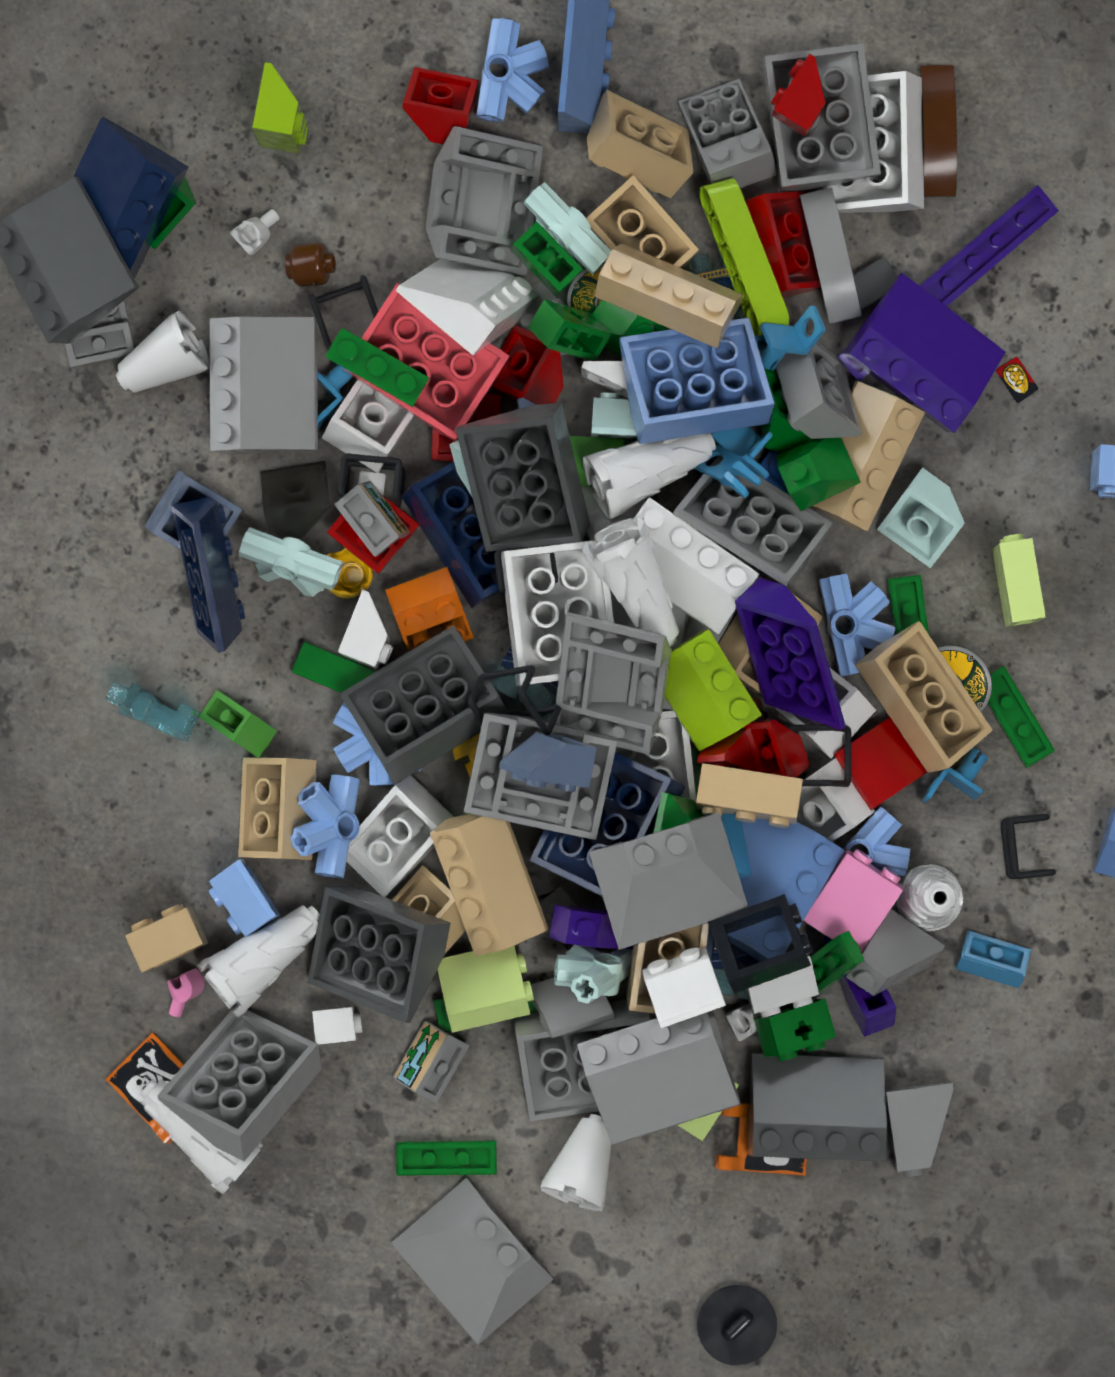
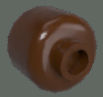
(310, 264)

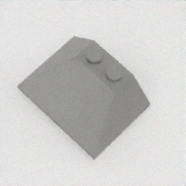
(480, 199)
(612, 680)
(511, 800)
(668, 880)
(472, 1261)

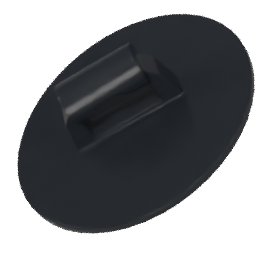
(737, 1325)

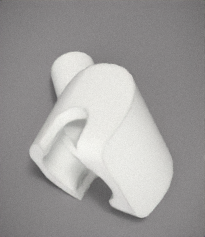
(254, 231)
(742, 1021)

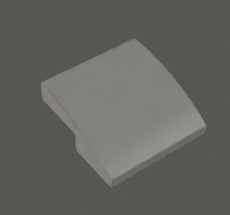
(103, 341)
(563, 1013)

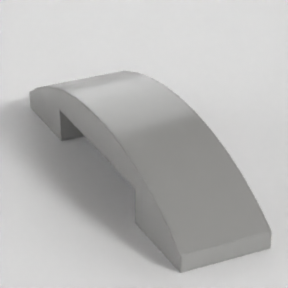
(831, 255)

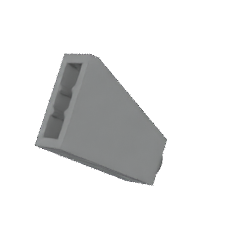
(894, 954)
(916, 1124)

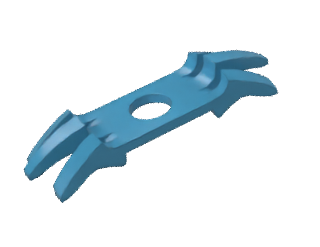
(734, 465)

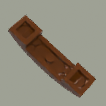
(939, 130)

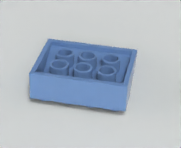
(584, 63)
(693, 388)
(782, 862)

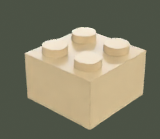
(167, 938)

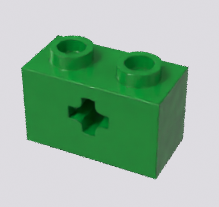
(546, 259)
(569, 330)
(812, 1025)

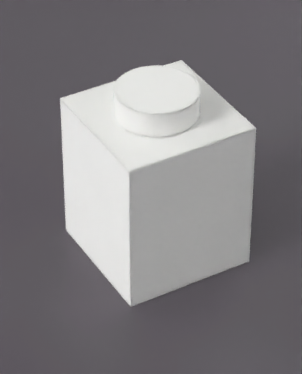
(336, 1025)

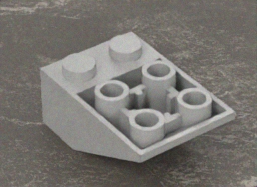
(728, 135)

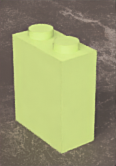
(1018, 580)
(484, 988)

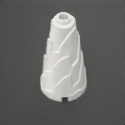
(640, 470)
(633, 575)
(918, 902)
(257, 960)
(213, 1162)

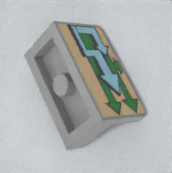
(372, 517)
(430, 1062)

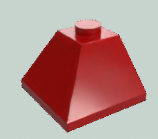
(439, 102)
(530, 370)

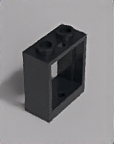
(771, 968)

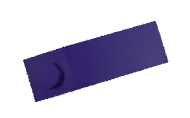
(582, 927)
(869, 1011)

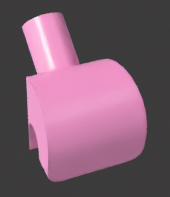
(183, 989)

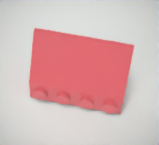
(455, 376)

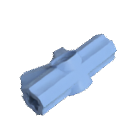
(518, 64)
(860, 611)
(358, 751)
(331, 824)
(875, 835)

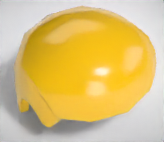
(353, 577)

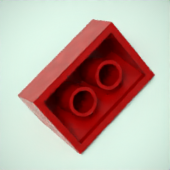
(785, 241)

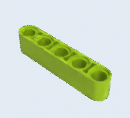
(743, 254)

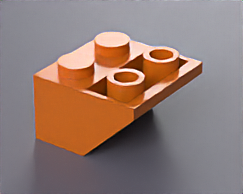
(427, 608)

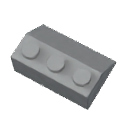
(818, 394)

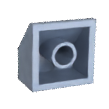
(185, 489)

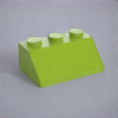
(278, 116)
(707, 691)

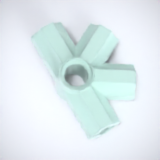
(568, 228)
(291, 561)
(592, 972)

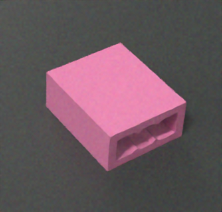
(855, 898)

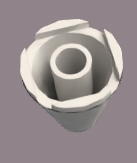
(164, 356)
(582, 1166)

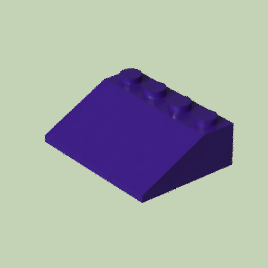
(925, 353)
(788, 653)

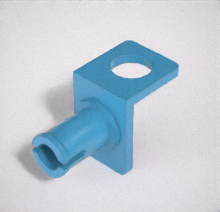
(790, 339)
(331, 385)
(741, 441)
(962, 777)

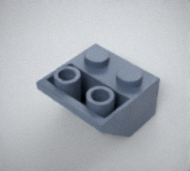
(551, 761)

